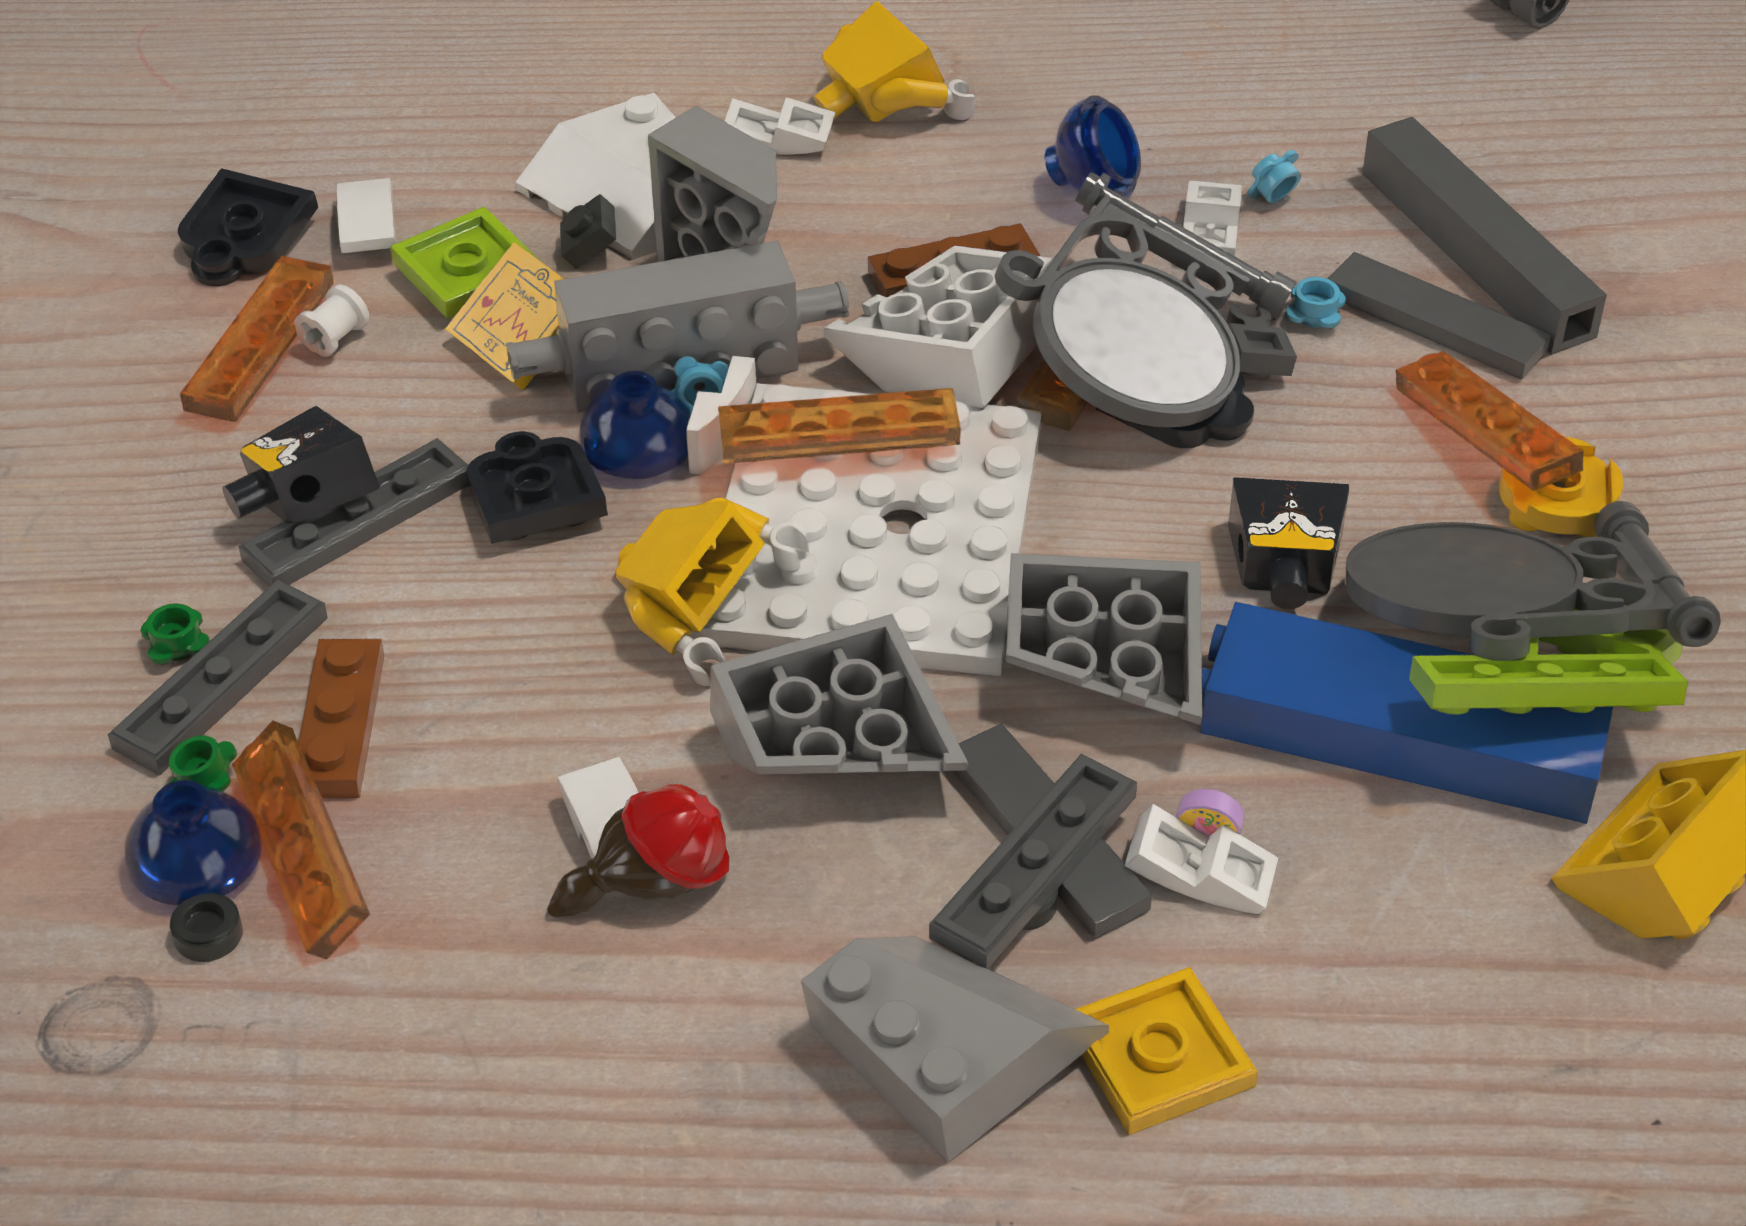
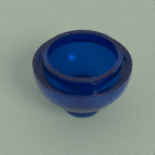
(1095, 140)
(635, 428)
(191, 843)

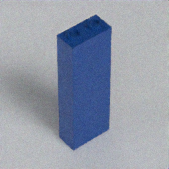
(1351, 704)

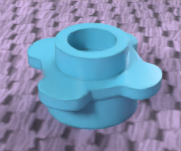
(1275, 177)
(1316, 303)
(691, 372)

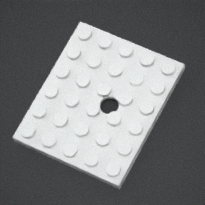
(938, 581)

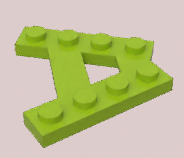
(1591, 672)

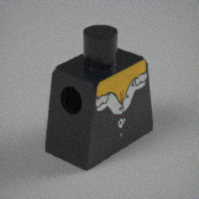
(302, 469)
(1287, 536)

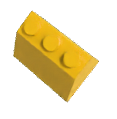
(1666, 849)

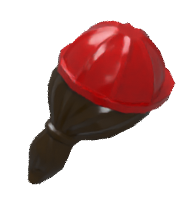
(649, 850)

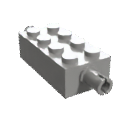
(677, 308)

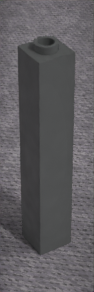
(1483, 234)

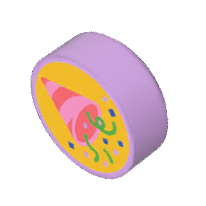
(1209, 810)

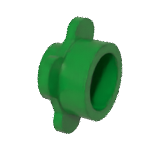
(173, 633)
(203, 761)

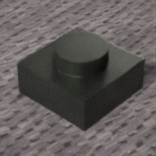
(587, 230)

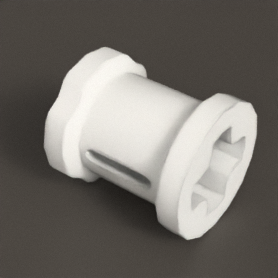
(332, 320)

